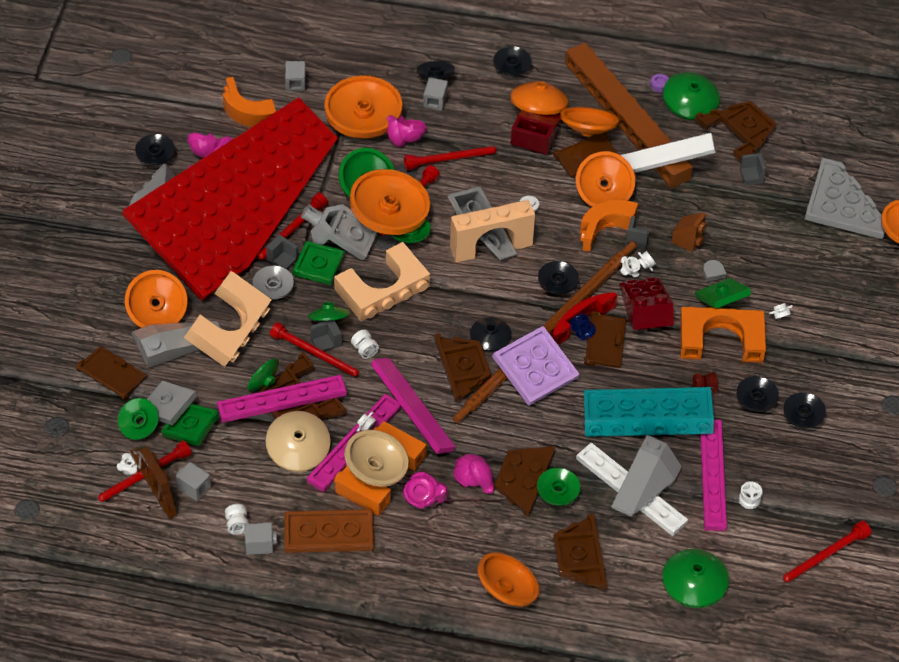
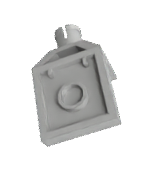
(340, 227)

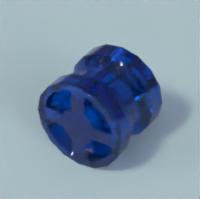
(583, 326)

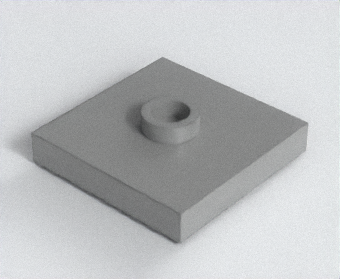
(171, 401)

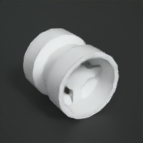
(363, 341)
(236, 517)

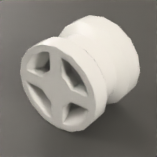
(755, 492)

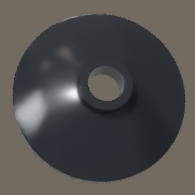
(512, 61)
(435, 69)
(154, 149)
(561, 272)
(491, 340)
(757, 387)
(806, 404)

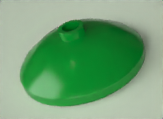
(690, 94)
(358, 163)
(694, 587)

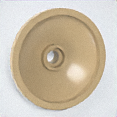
(297, 453)
(376, 458)

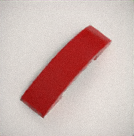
(599, 303)

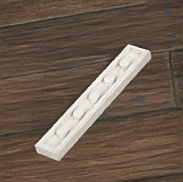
(671, 153)
(614, 476)

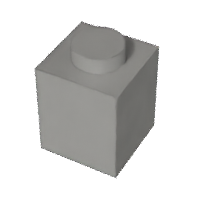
(295, 75)
(435, 94)
(193, 481)
(259, 538)

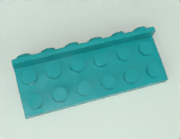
(648, 411)

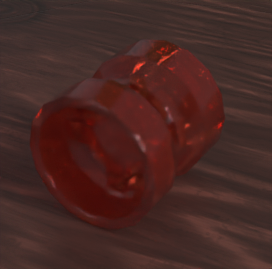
(708, 380)

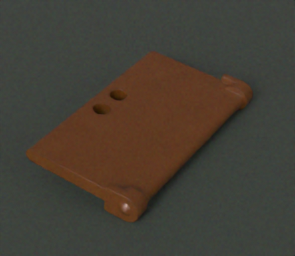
(575, 154)
(601, 346)
(108, 370)

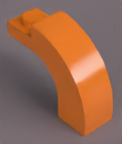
(243, 110)
(604, 215)

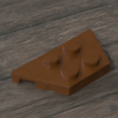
(463, 364)
(520, 475)
(155, 477)
(580, 553)

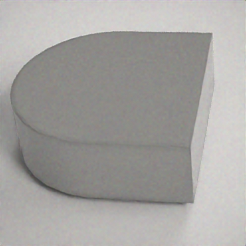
(713, 271)

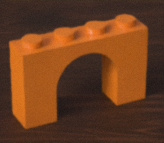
(747, 324)
(373, 496)

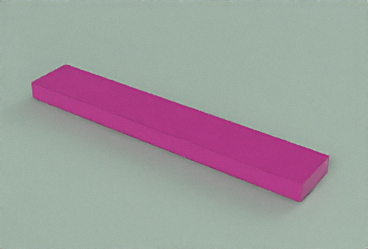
(281, 398)
(413, 405)
(325, 472)
(713, 479)

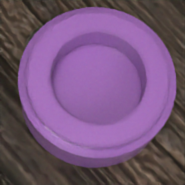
(658, 82)

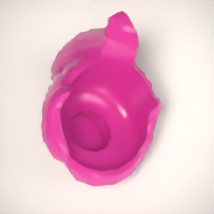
(404, 130)
(205, 145)
(474, 471)
(424, 490)

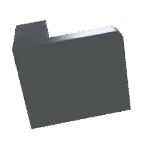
(752, 169)
(637, 234)
(282, 252)
(326, 335)

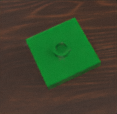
(318, 263)
(723, 293)
(192, 425)

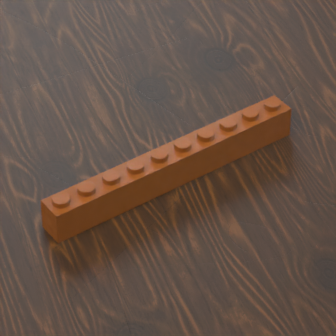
(632, 118)

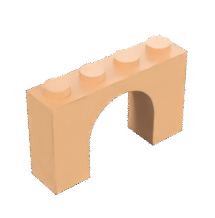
(470, 226)
(369, 301)
(223, 344)

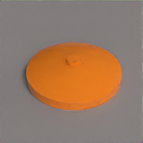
(361, 106)
(389, 202)

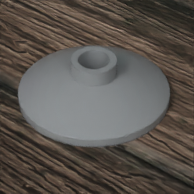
(273, 281)

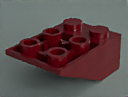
(535, 131)
(647, 303)

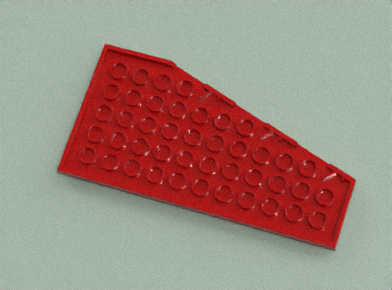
(233, 199)

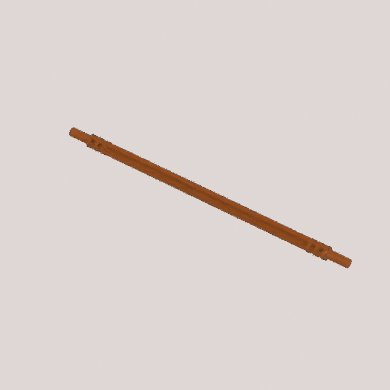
(582, 294)

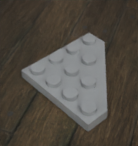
(841, 202)

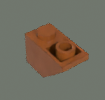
(690, 231)

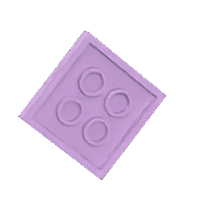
(535, 365)

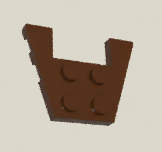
(745, 121)
(301, 366)

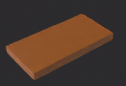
(328, 531)

